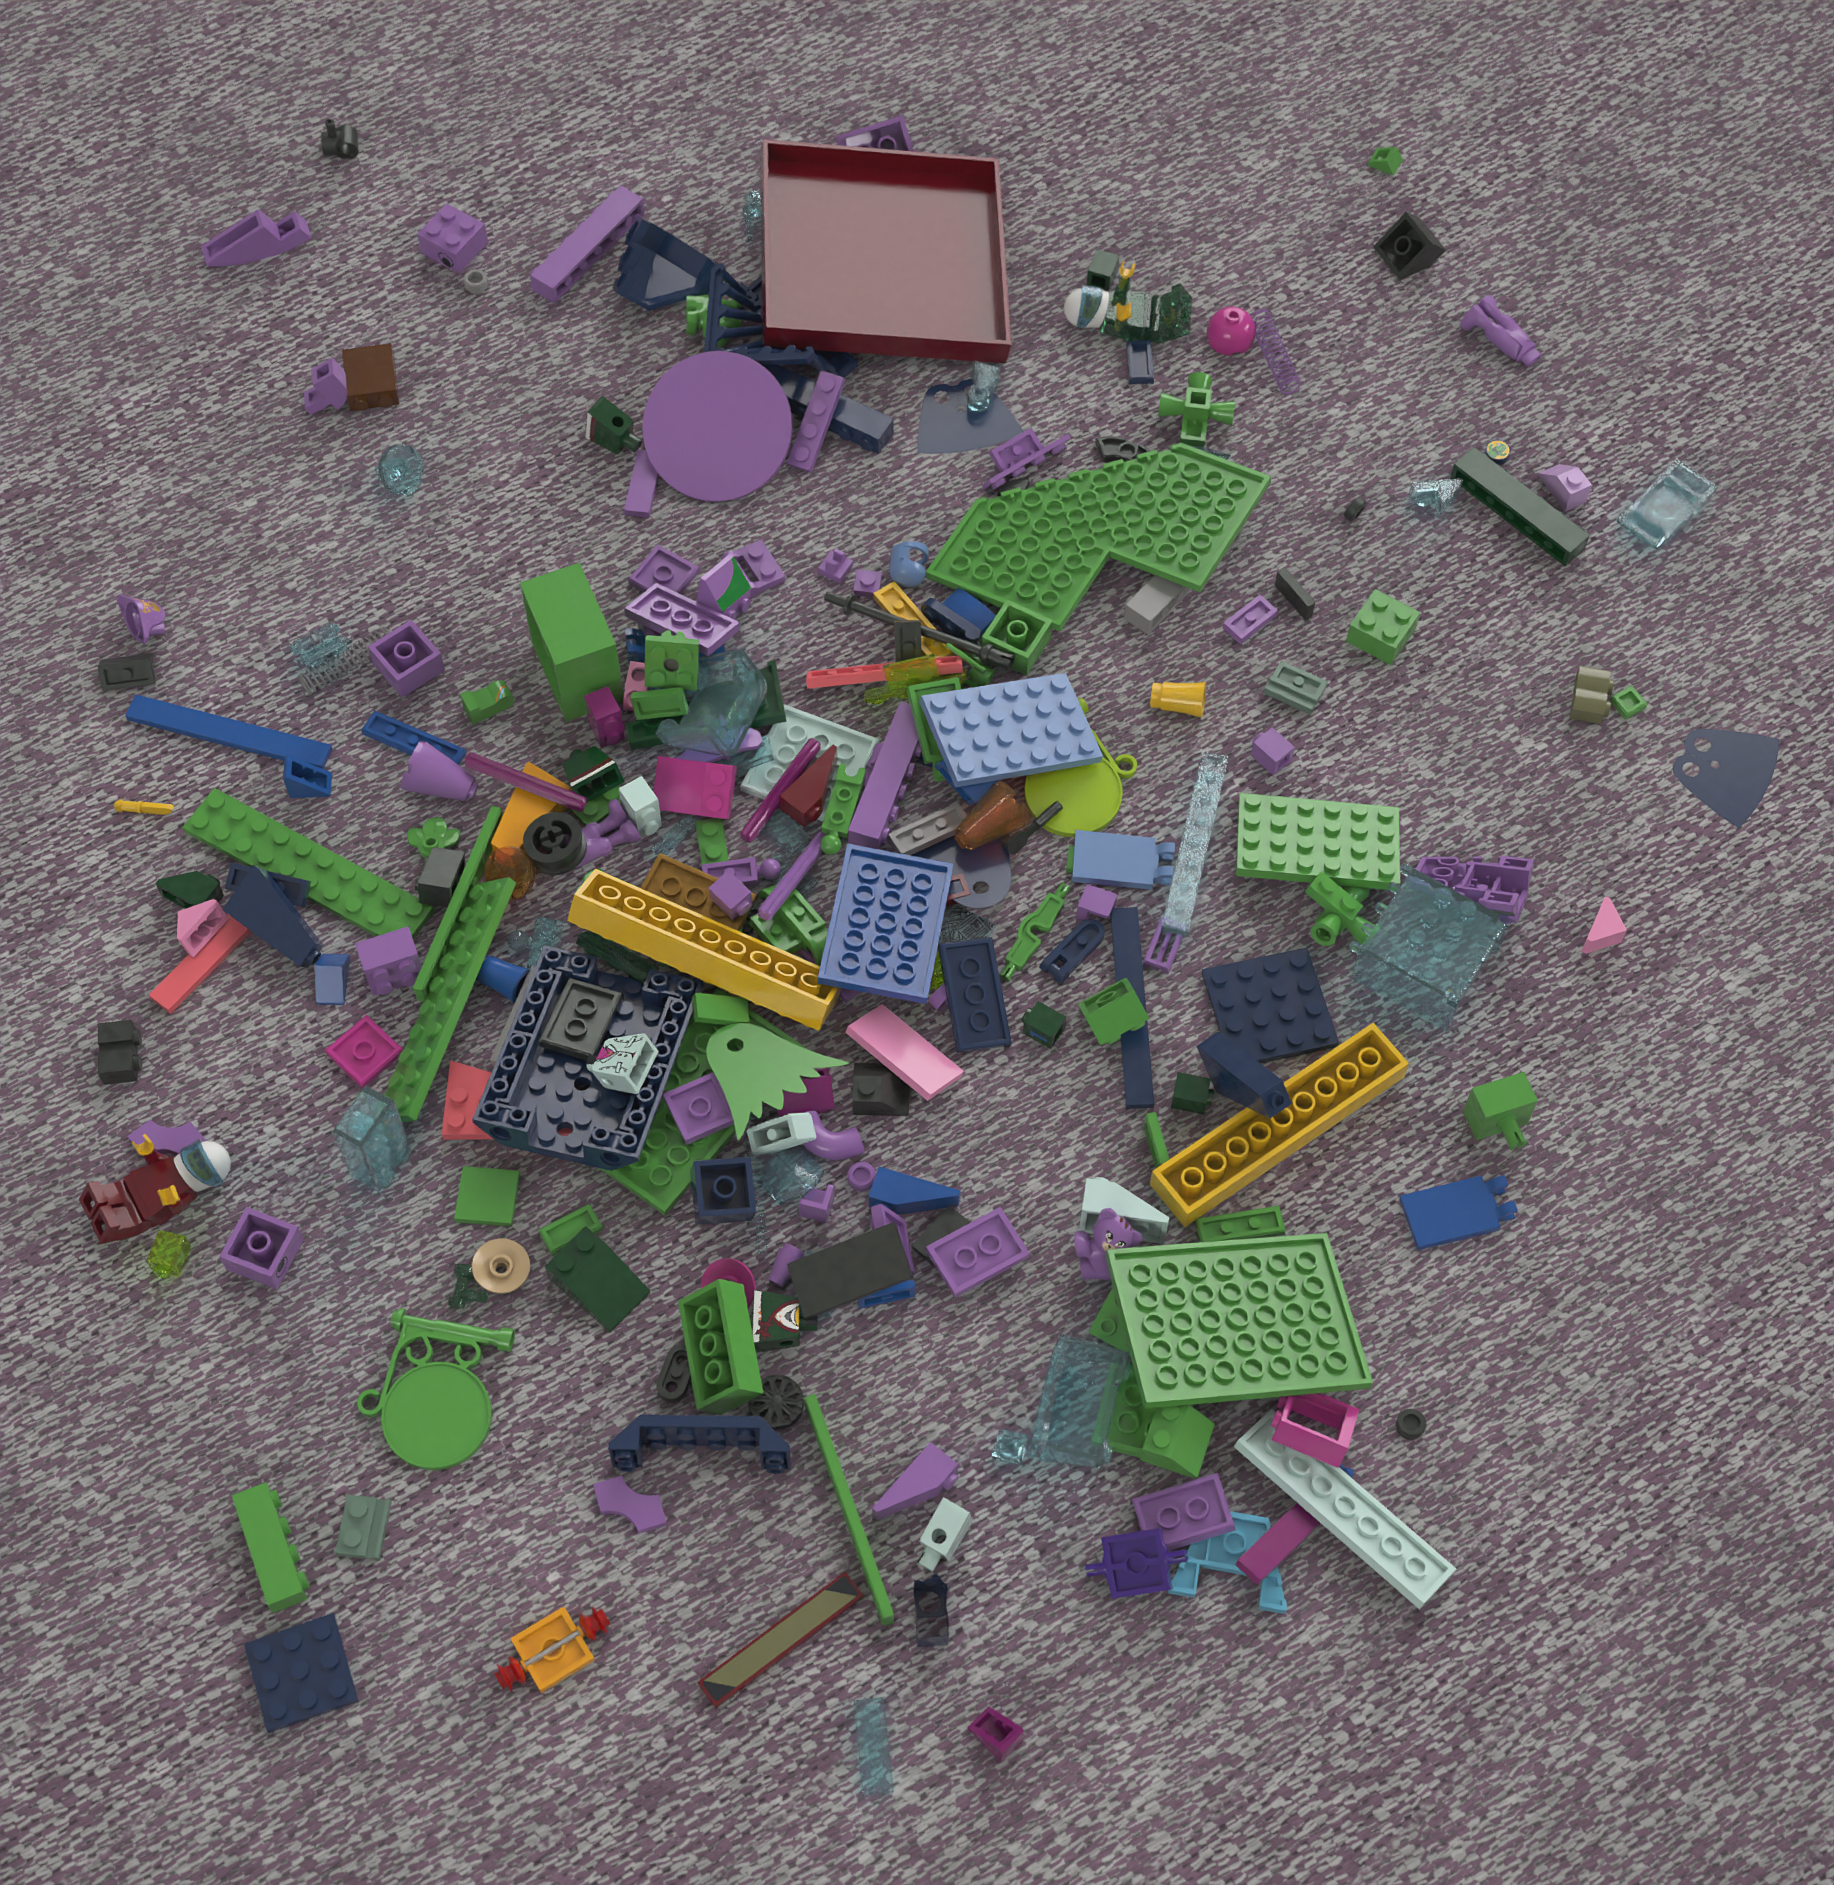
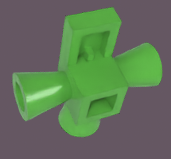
(1196, 409)
(1339, 910)

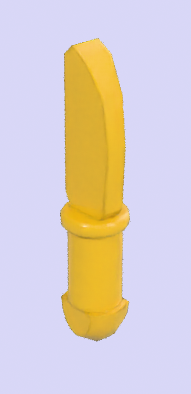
(145, 807)

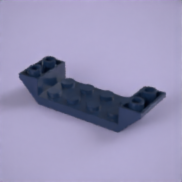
(699, 1430)

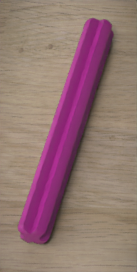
(526, 782)
(772, 800)

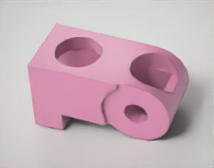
(634, 683)

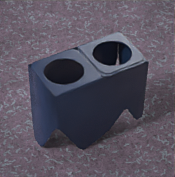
(938, 1587)

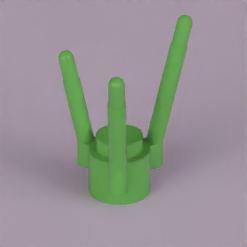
(979, 672)

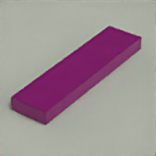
(1277, 1543)

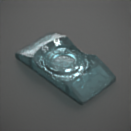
(1667, 504)

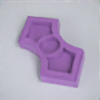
(166, 1139)
(642, 1510)

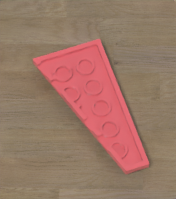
(462, 1098)

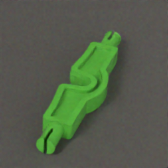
(1026, 941)

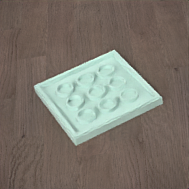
(789, 737)

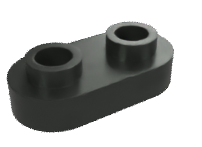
(674, 1375)

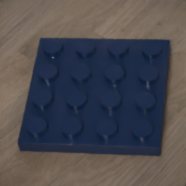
(1271, 1005)

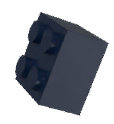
(723, 1190)

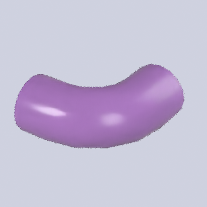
(834, 1144)

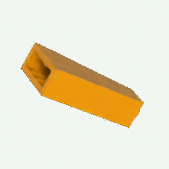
(524, 809)

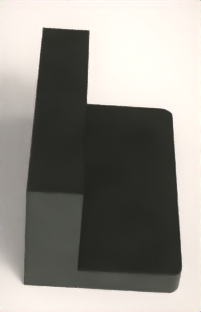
(126, 671)

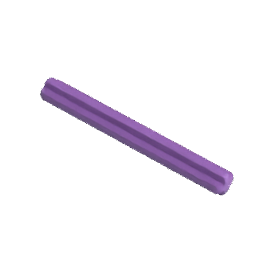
(791, 878)

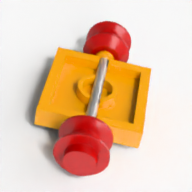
(552, 1649)

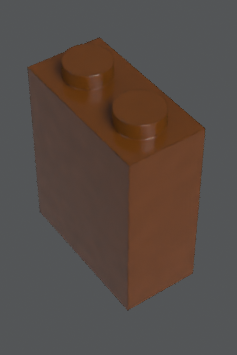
(370, 377)

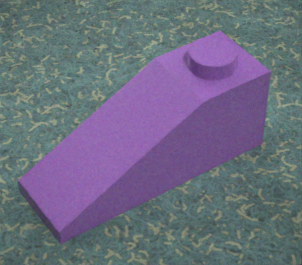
(919, 1482)

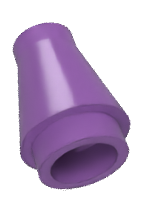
(780, 1272)

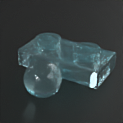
(546, 932)

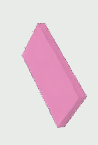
(904, 1052)

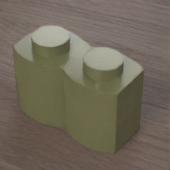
(1590, 695)

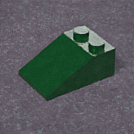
(596, 1279)

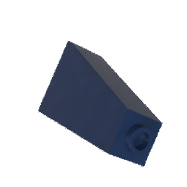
(271, 916)
(1242, 1077)

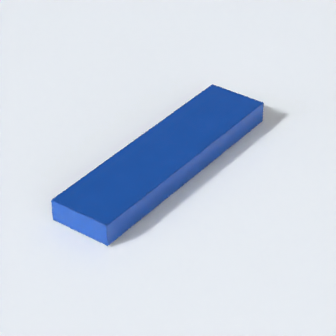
(406, 737)

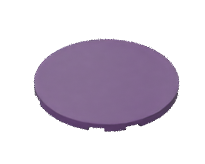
(717, 426)

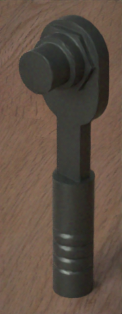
(1018, 840)

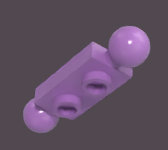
(745, 870)

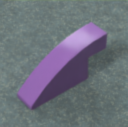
(256, 239)

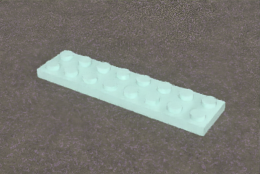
(1349, 1514)

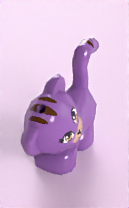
(1108, 1233)

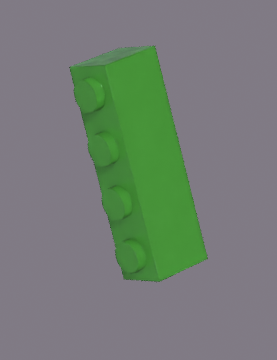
(270, 1547)

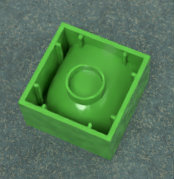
(571, 638)

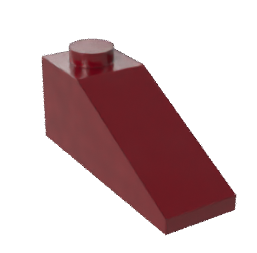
(807, 795)

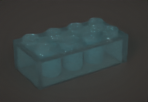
(372, 1139)

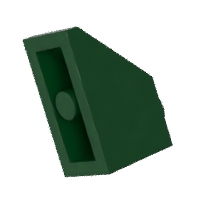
(190, 889)

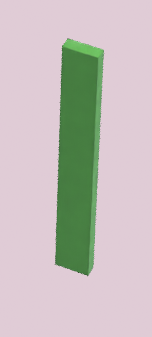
(470, 877)
(849, 1510)

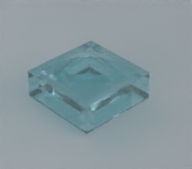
(1010, 1447)

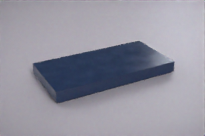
(974, 994)

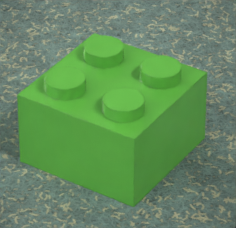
(1383, 626)
(1019, 633)

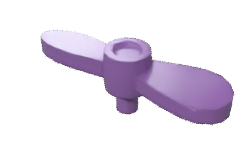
(870, 764)

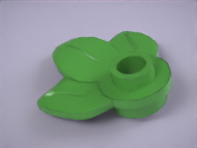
(432, 835)

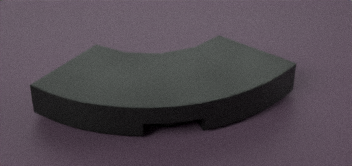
(1116, 448)

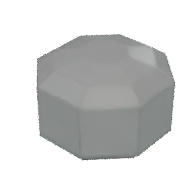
(475, 281)

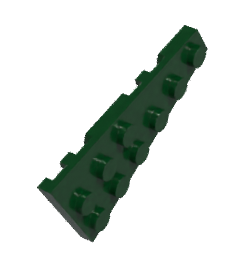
(771, 711)

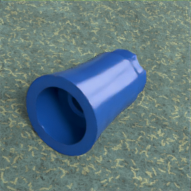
(502, 977)

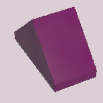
(997, 1733)

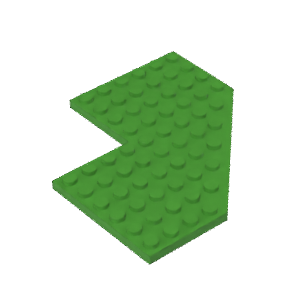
(1050, 541)

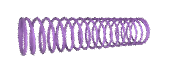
(1268, 358)

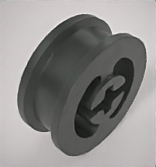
(550, 832)

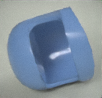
(902, 569)

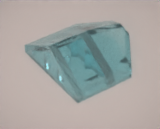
(790, 1174)

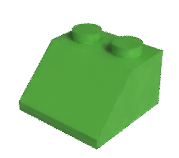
(1114, 1012)
(1177, 1439)

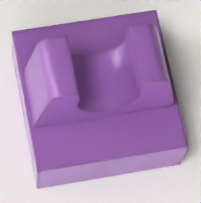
(835, 566)

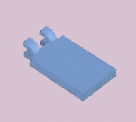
(1121, 860)

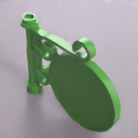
(438, 1409)

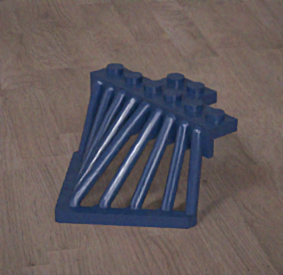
(751, 297)

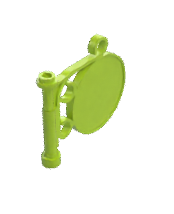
(1086, 792)

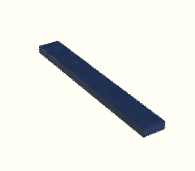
(1134, 1044)

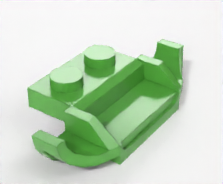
(792, 926)

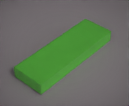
(1241, 1225)

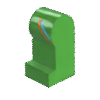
(487, 701)

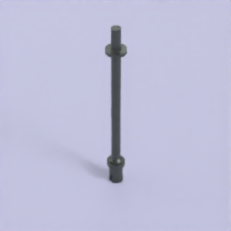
(987, 653)

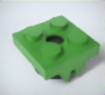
(671, 661)

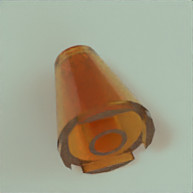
(992, 818)

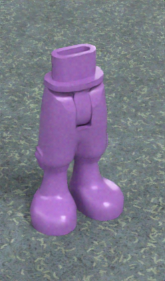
(1504, 333)
(603, 846)

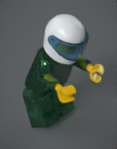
(1131, 313)

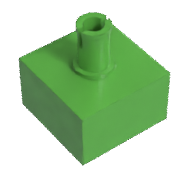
(1501, 1108)

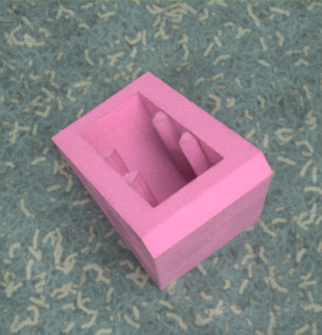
(199, 924)
(1606, 929)

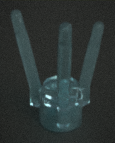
(753, 206)

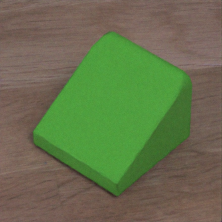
(1386, 159)

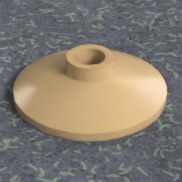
(496, 1254)

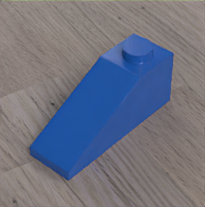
(910, 1194)

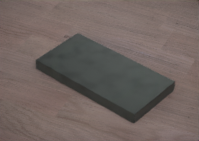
(850, 1270)

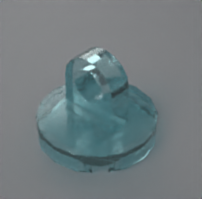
(400, 469)

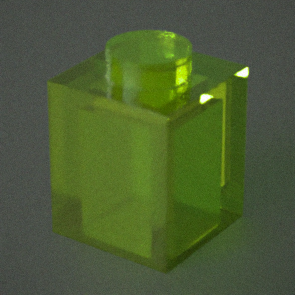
(168, 1254)

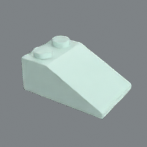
(1142, 1217)

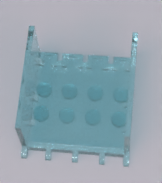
(1426, 947)

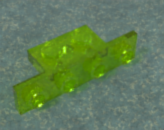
(908, 673)

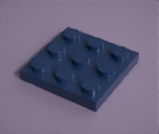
(301, 1672)

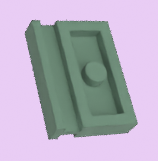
(1295, 687)
(363, 1527)

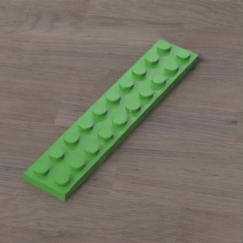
(335, 881)
(447, 996)

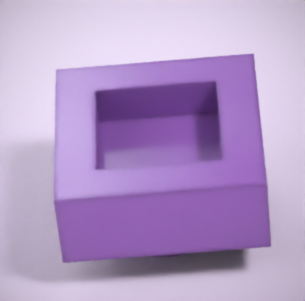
(867, 583)

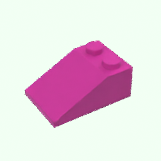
(695, 787)

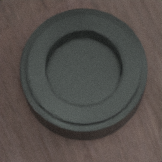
(1355, 509)
(1410, 1424)

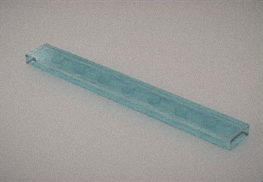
(1194, 844)

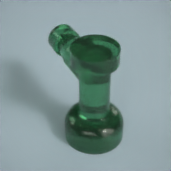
(464, 1274)

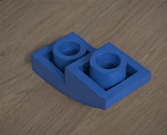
(970, 609)

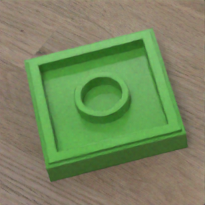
(487, 1196)

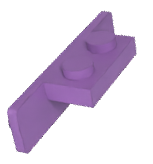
(1019, 452)

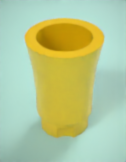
(1179, 697)

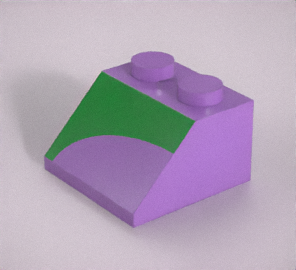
(725, 589)

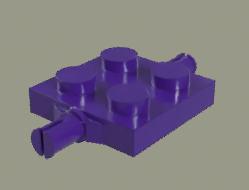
(1136, 1563)

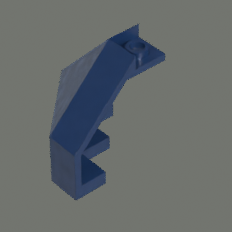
(660, 268)

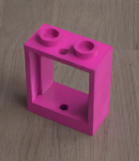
(1309, 1442)

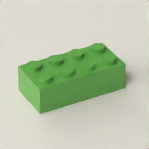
(720, 1347)

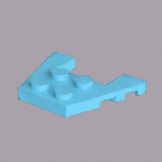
(1222, 1553)

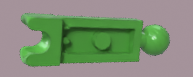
(841, 808)

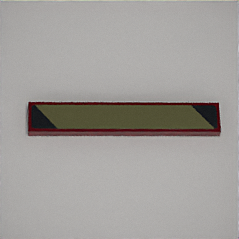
(780, 1640)

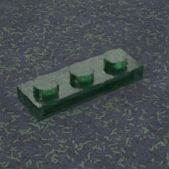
(615, 955)

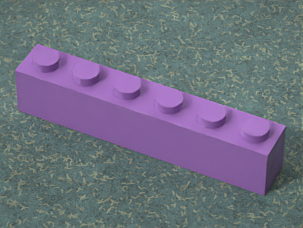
(587, 244)
(887, 782)

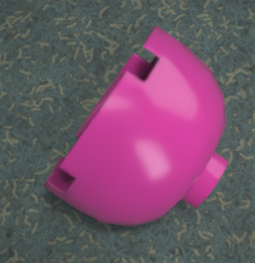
(1231, 331)

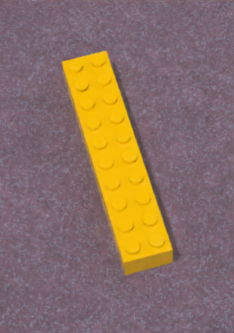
(703, 948)
(1254, 1144)

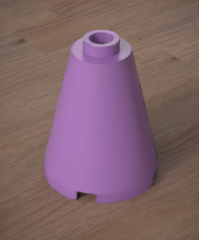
(437, 775)

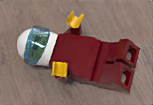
(154, 1191)

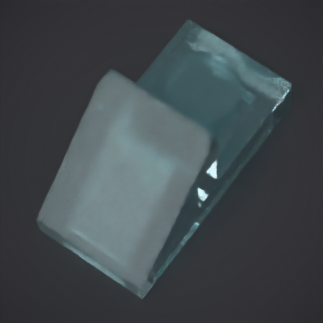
(1439, 492)

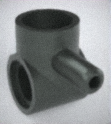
(339, 141)

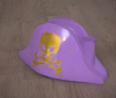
(142, 617)

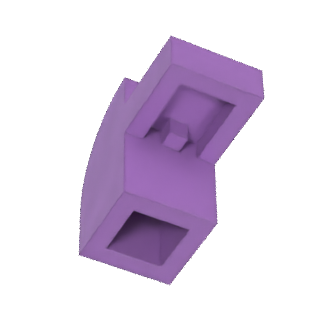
(328, 388)

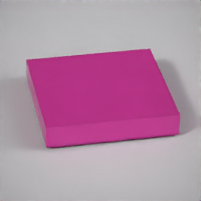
(364, 1051)

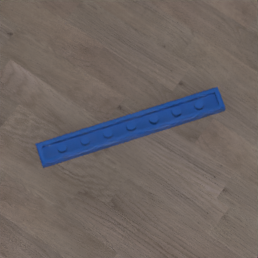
(226, 731)

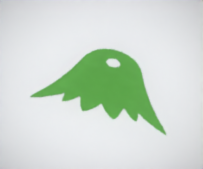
(760, 1069)

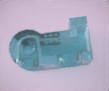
(985, 383)

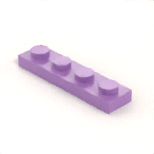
(816, 421)

